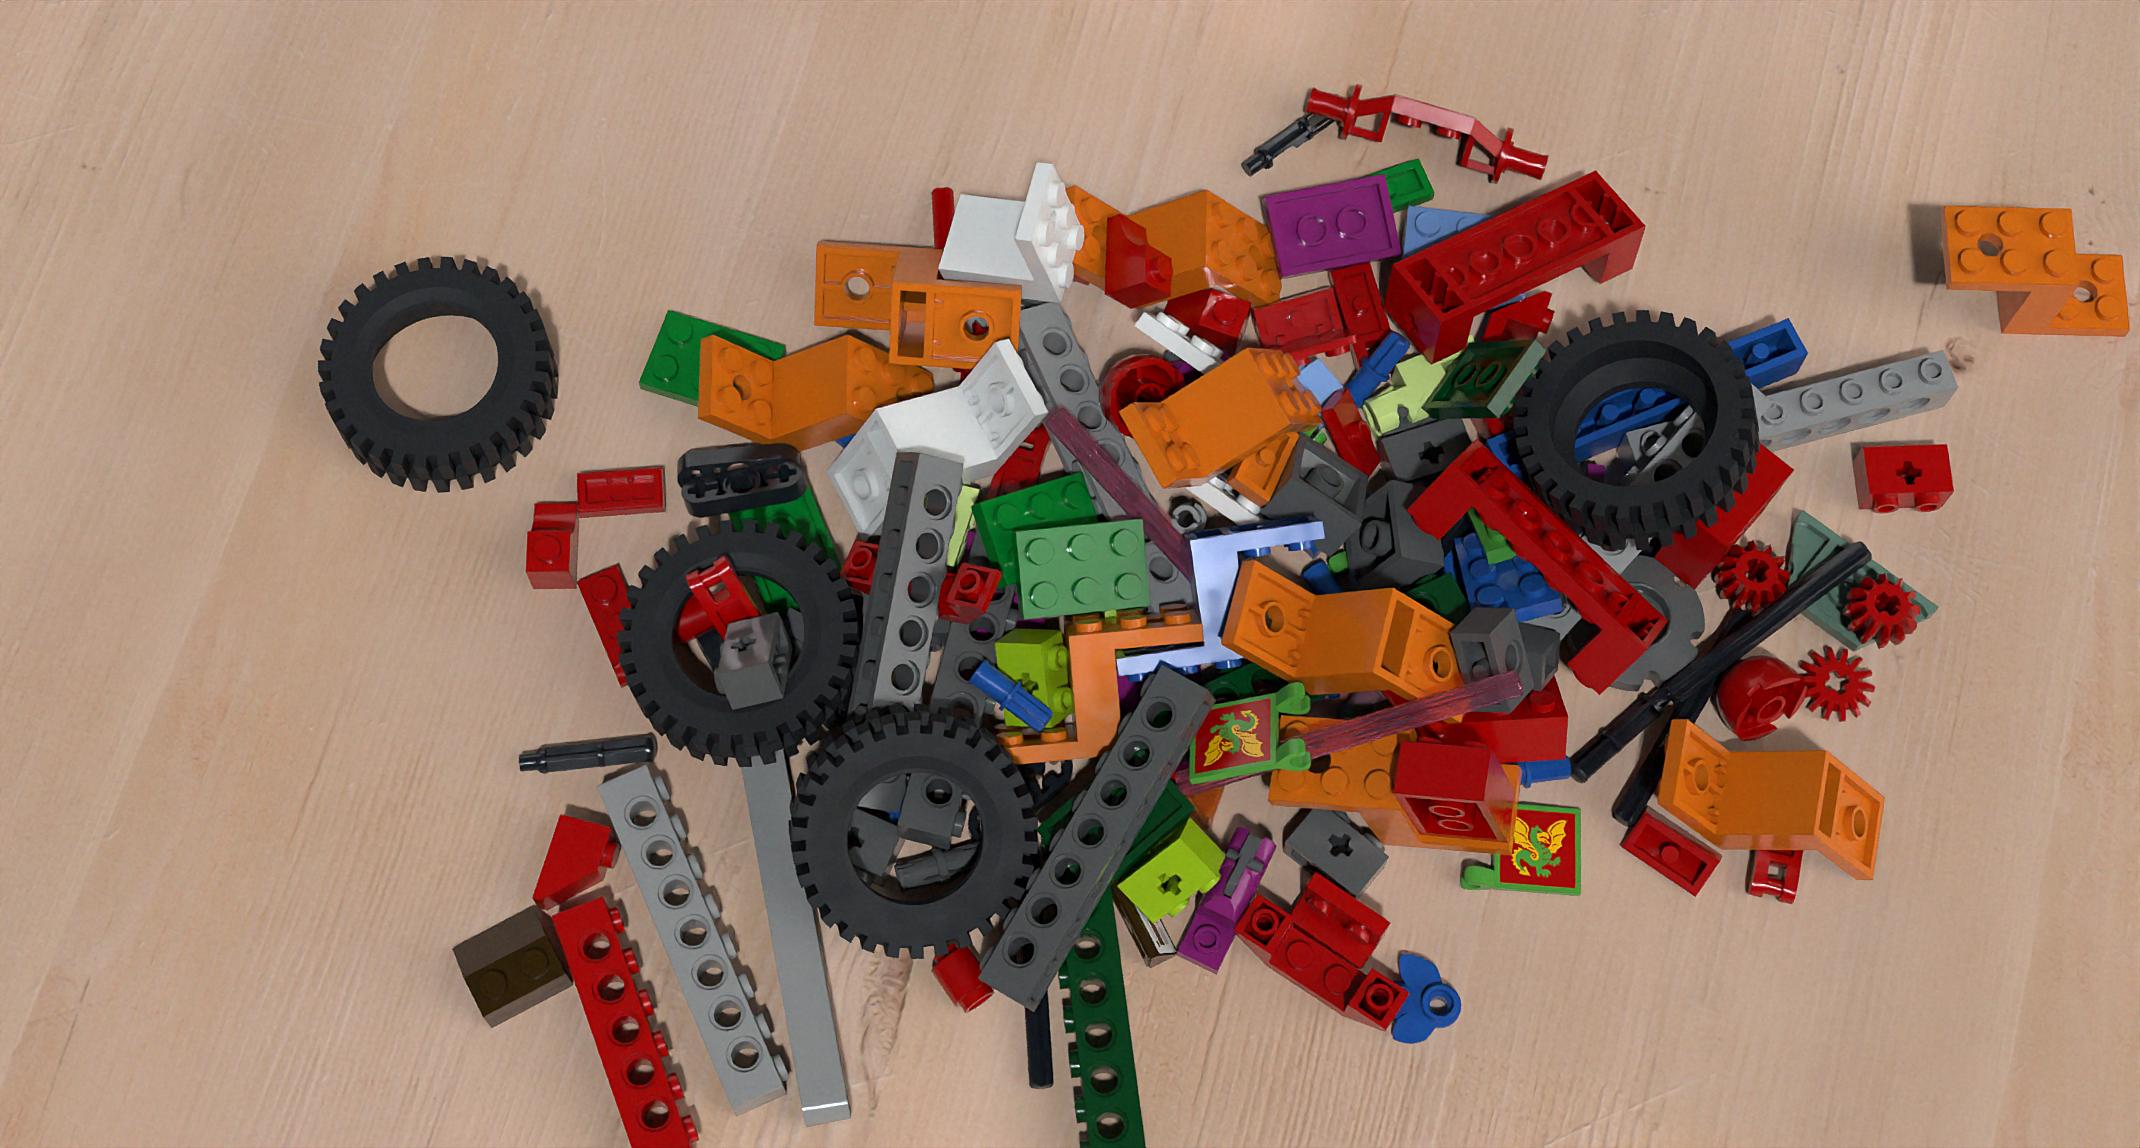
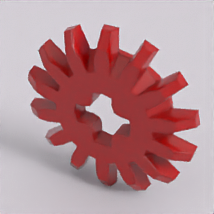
(1830, 699)

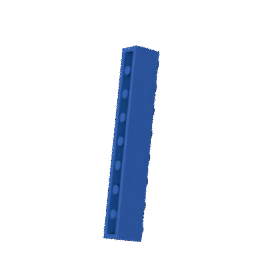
(1767, 358)

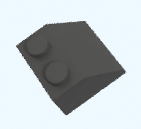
(1323, 486)
(1388, 544)

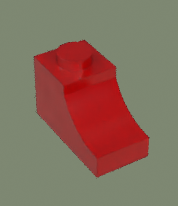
(1134, 269)
(553, 546)

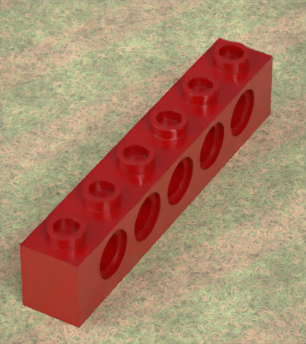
(578, 931)

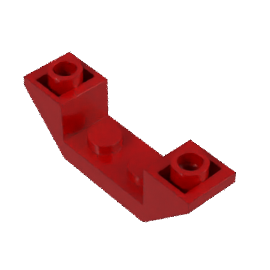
(1520, 322)
(961, 596)
(1315, 969)

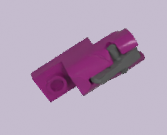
(1227, 900)

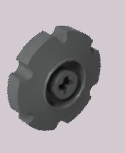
(1673, 646)

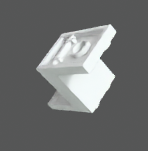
(1016, 240)
(1203, 357)
(954, 424)

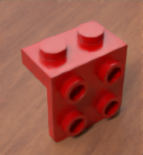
(1303, 326)

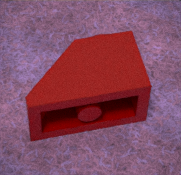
(1212, 316)
(575, 861)

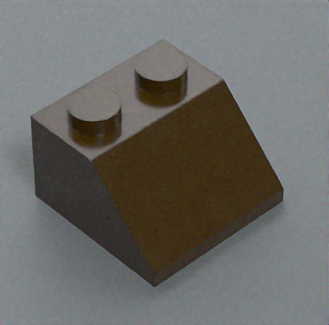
(511, 967)

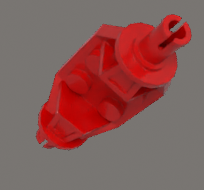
(1449, 124)

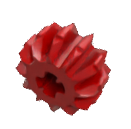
(1755, 563)
(1878, 596)

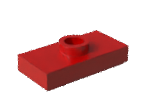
(1350, 432)
(620, 492)

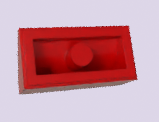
(1672, 851)

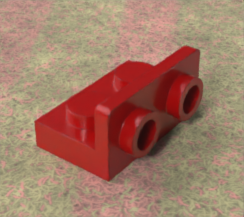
(1339, 921)

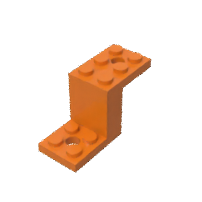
(1202, 235)
(2034, 270)
(913, 303)
(803, 396)
(1222, 417)
(1341, 638)
(1094, 682)
(1364, 782)
(1771, 799)

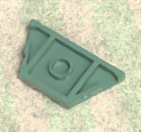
(1812, 548)

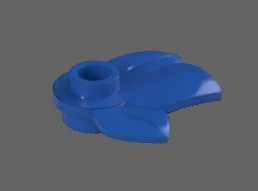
(1415, 1017)

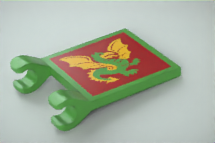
(1244, 737)
(1542, 857)

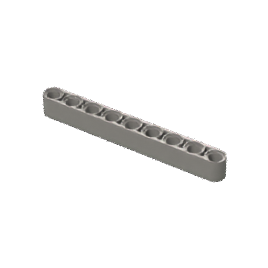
(795, 947)

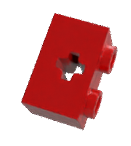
(1886, 471)

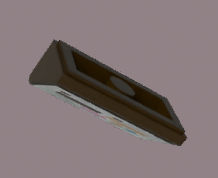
(1150, 939)

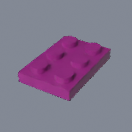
(1332, 226)

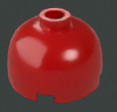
(1136, 380)
(1758, 693)

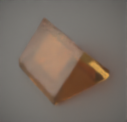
(1207, 805)

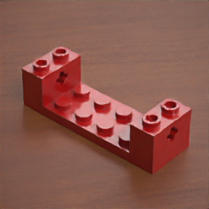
(1510, 258)
(1568, 563)

